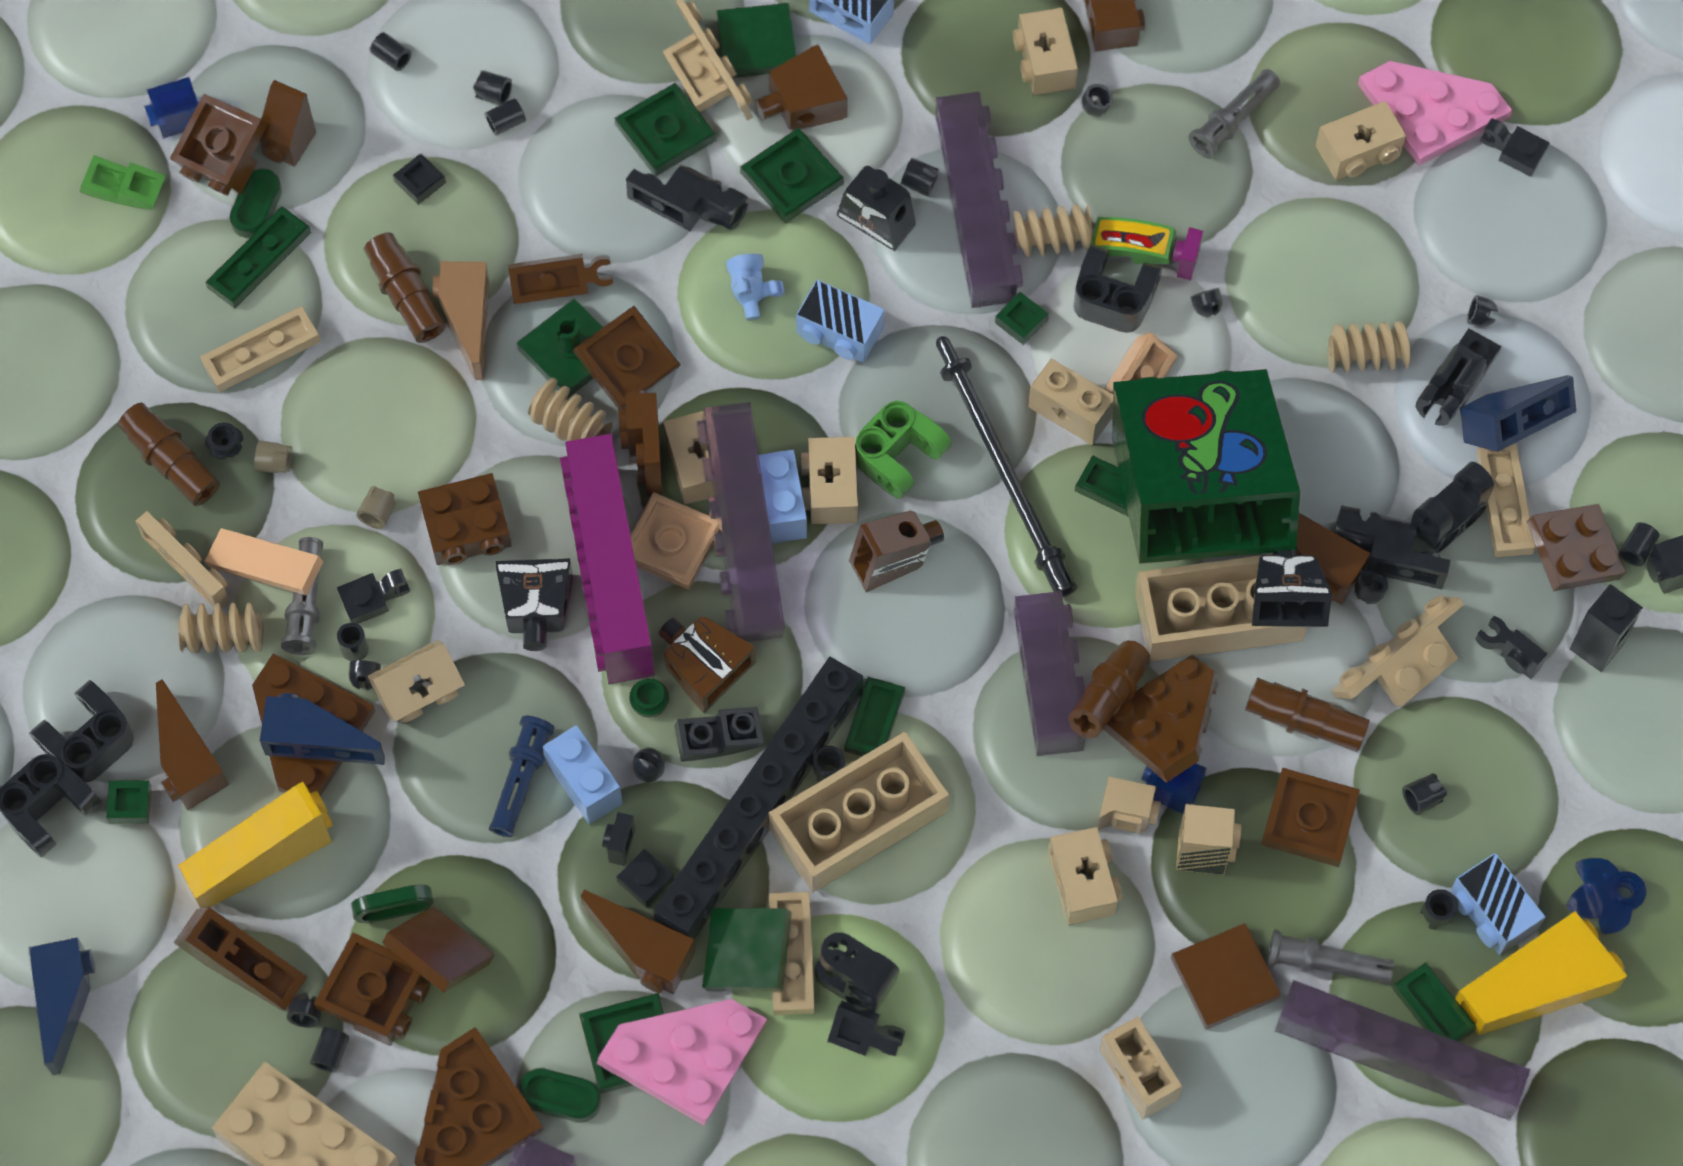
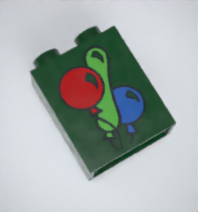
(1204, 466)

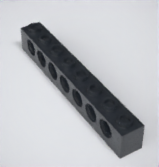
(767, 786)

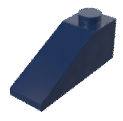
(1517, 412)
(306, 731)
(61, 992)

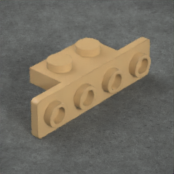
(700, 69)
(1408, 659)

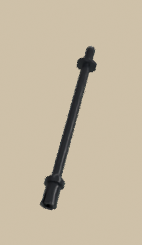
(1049, 557)

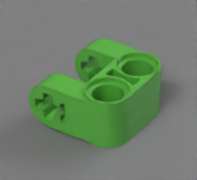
(892, 441)

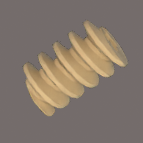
(1052, 229)
(1368, 345)
(564, 415)
(220, 629)

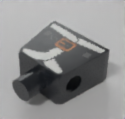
(878, 207)
(1291, 592)
(535, 597)

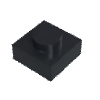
(619, 838)
(645, 878)

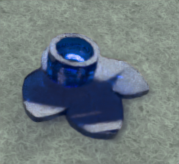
(1600, 894)

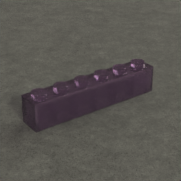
(977, 200)
(742, 522)
(1402, 1050)

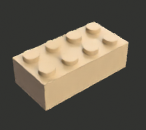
(1204, 610)
(858, 812)
(287, 1126)

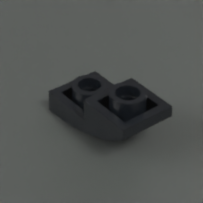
(719, 735)

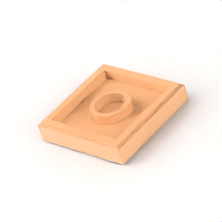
(672, 540)

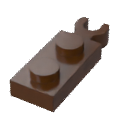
(555, 277)

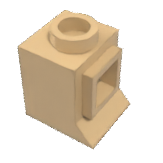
(1128, 806)

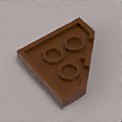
(282, 677)
(1167, 718)
(473, 1108)

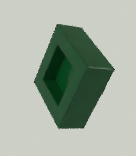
(1021, 318)
(129, 802)

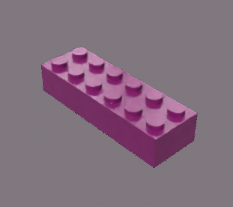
(606, 560)

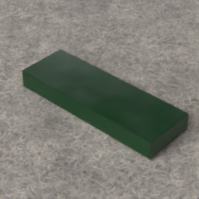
(258, 257)

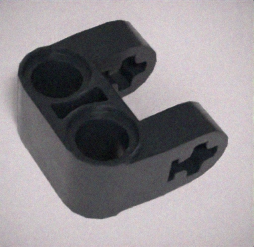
(1113, 293)
(1454, 508)
(88, 737)
(41, 798)
(865, 976)

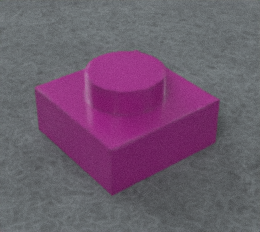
(1187, 253)

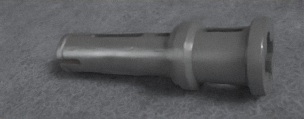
(1226, 121)
(302, 610)
(1309, 956)

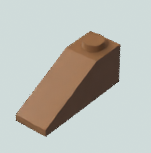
(464, 303)

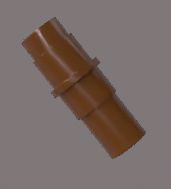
(404, 286)
(168, 453)
(1110, 687)
(1306, 714)

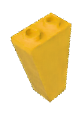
(258, 846)
(1543, 976)

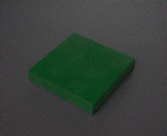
(756, 38)
(665, 129)
(791, 175)
(747, 949)
(600, 1026)

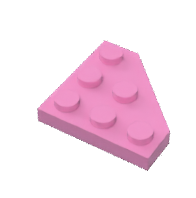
(1434, 106)
(685, 1054)

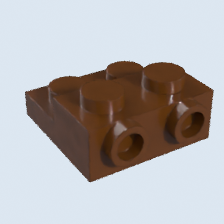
(219, 145)
(641, 436)
(465, 519)
(372, 990)

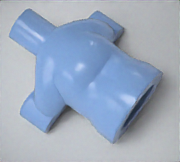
(748, 283)

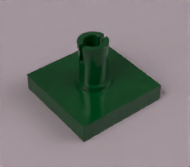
(553, 342)

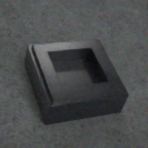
(419, 178)

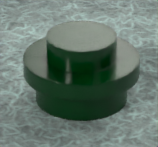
(649, 697)

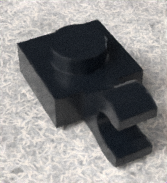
(1519, 150)
(367, 597)
(1517, 649)
(858, 1030)

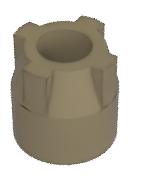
(272, 457)
(376, 508)

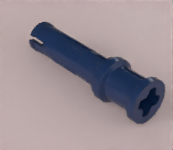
(528, 757)

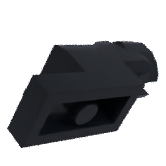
(687, 198)
(1458, 376)
(1391, 547)

